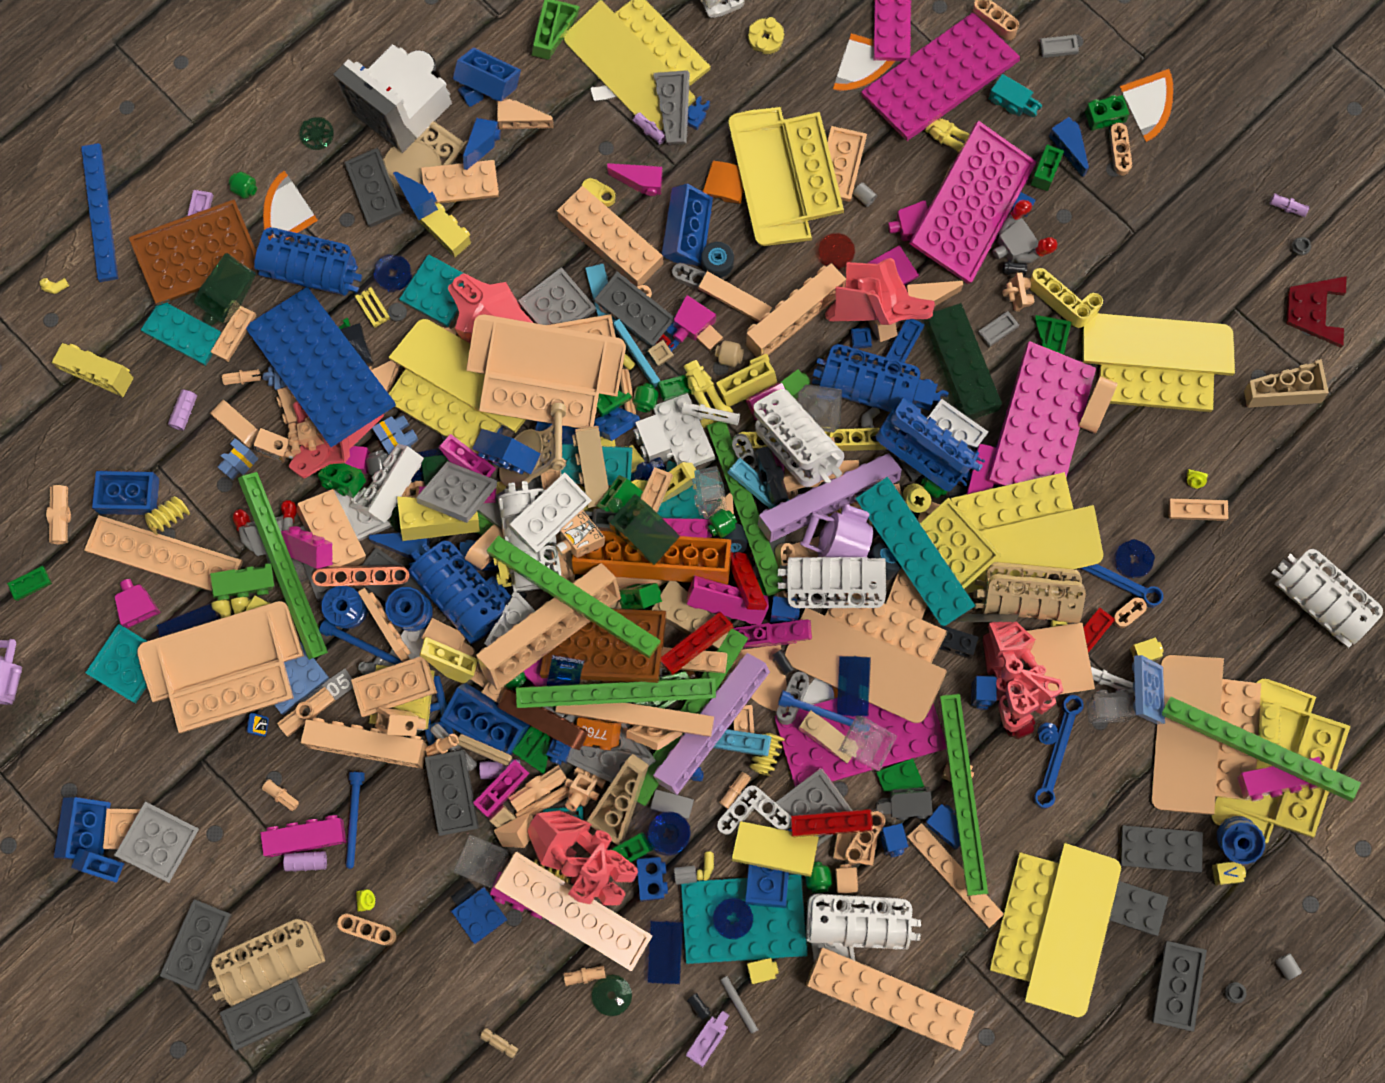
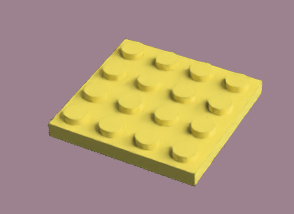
(959, 542)

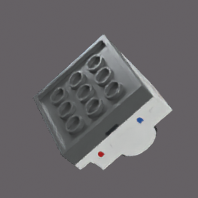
(395, 94)

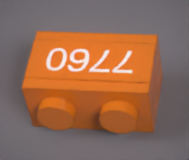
(601, 732)

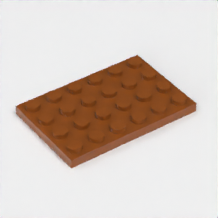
(185, 251)
(607, 656)

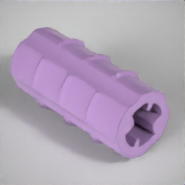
(182, 410)
(492, 769)
(305, 861)

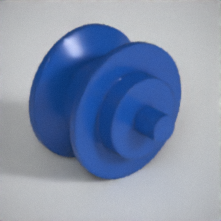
(1048, 733)

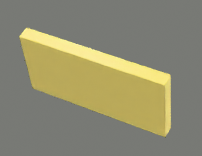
(774, 849)

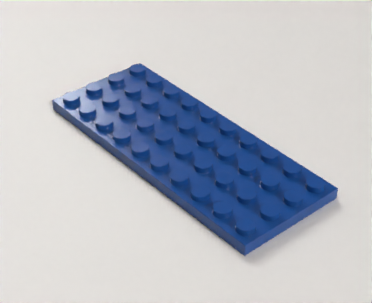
(320, 367)

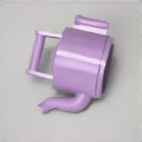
(842, 535)
(9, 673)

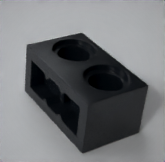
(958, 643)

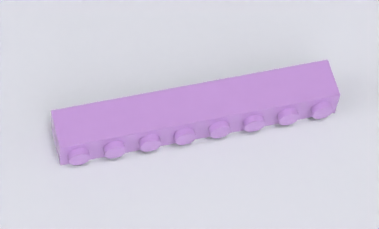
(826, 498)
(729, 701)

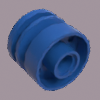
(334, 602)
(399, 603)
(1246, 850)

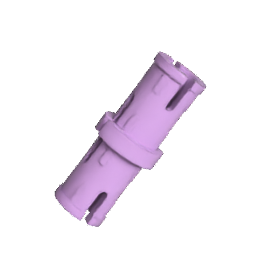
(649, 128)
(1289, 205)

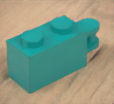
(1014, 97)

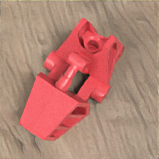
(1004, 651)
(551, 837)

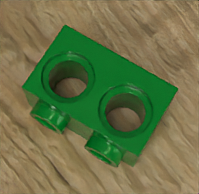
(1108, 115)
(1047, 168)
(342, 478)
(640, 596)
(634, 848)

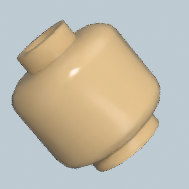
(729, 353)

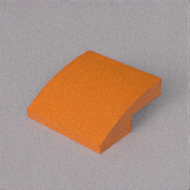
(724, 182)

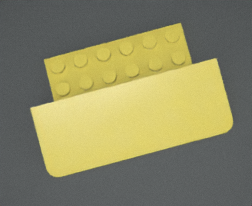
(629, 48)
(784, 173)
(1159, 359)
(439, 388)
(1034, 525)
(1307, 736)
(1057, 926)

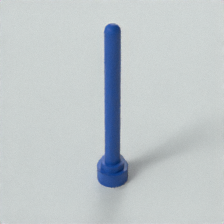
(329, 629)
(788, 700)
(356, 780)

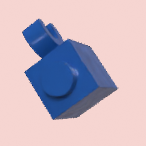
(926, 395)
(558, 752)

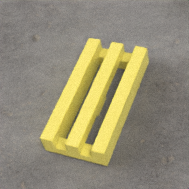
(365, 295)

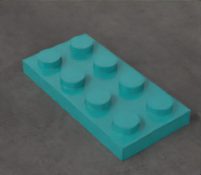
(182, 332)
(616, 459)

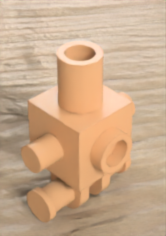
(304, 434)
(582, 788)

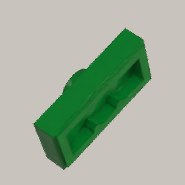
(673, 387)
(29, 583)

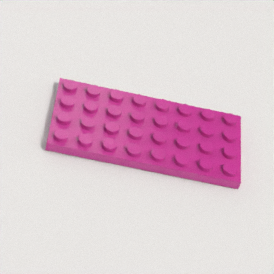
(940, 76)
(973, 202)
(1041, 417)
(807, 756)

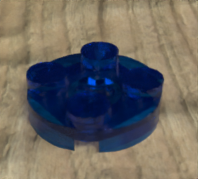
(394, 263)
(645, 470)
(1145, 558)
(742, 912)

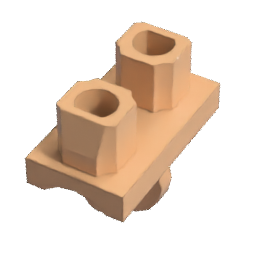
(1016, 292)

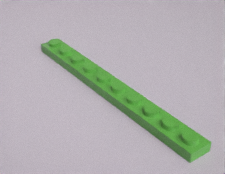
(747, 510)
(282, 565)
(573, 597)
(732, 646)
(615, 692)
(1261, 749)
(963, 795)

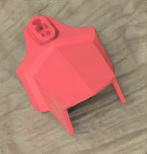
(876, 294)
(490, 300)
(309, 461)

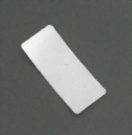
(602, 92)

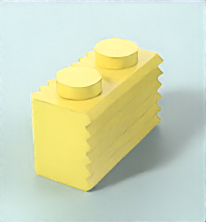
(1270, 722)

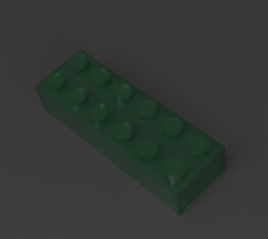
(962, 362)

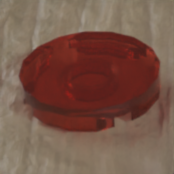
(836, 249)

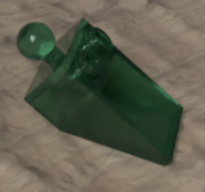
(224, 290)
(645, 532)

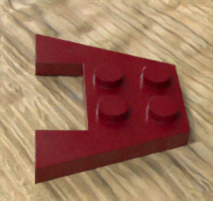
(1308, 309)

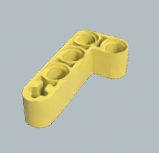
(1043, 283)

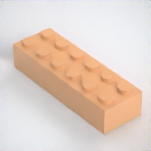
(610, 237)
(794, 312)
(363, 743)

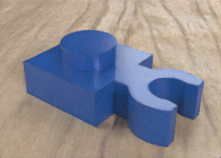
(696, 114)

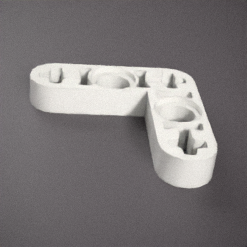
(756, 804)

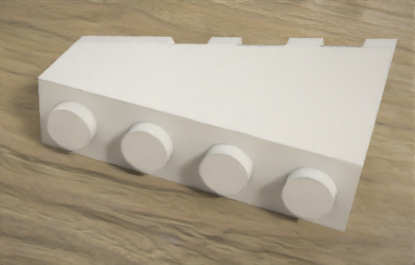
(387, 484)

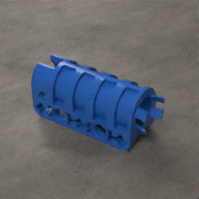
(306, 264)
(865, 381)
(927, 446)
(455, 591)

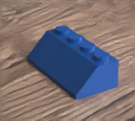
(687, 225)
(482, 720)

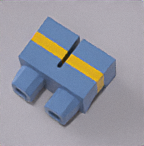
(390, 433)
(238, 460)

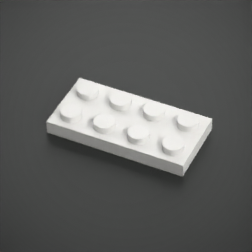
(684, 432)
(550, 513)

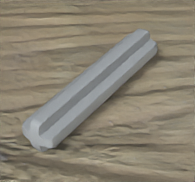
(439, 732)

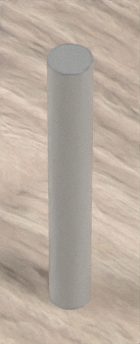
(739, 1005)

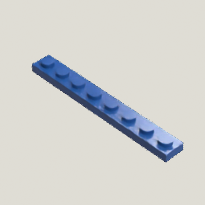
(99, 212)

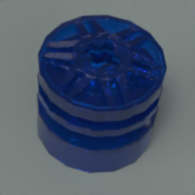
(673, 823)

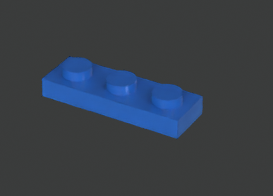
(905, 342)

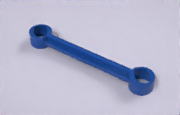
(1124, 583)
(1058, 752)

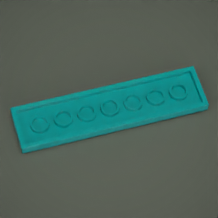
(915, 552)

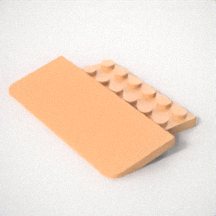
(543, 365)
(899, 651)
(223, 666)
(1188, 764)

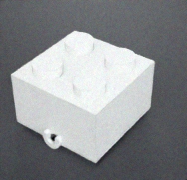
(652, 439)

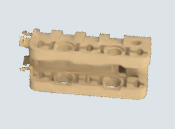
(1032, 596)
(268, 966)

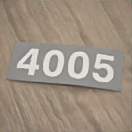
(337, 686)

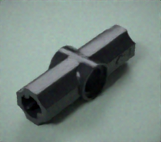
(771, 475)

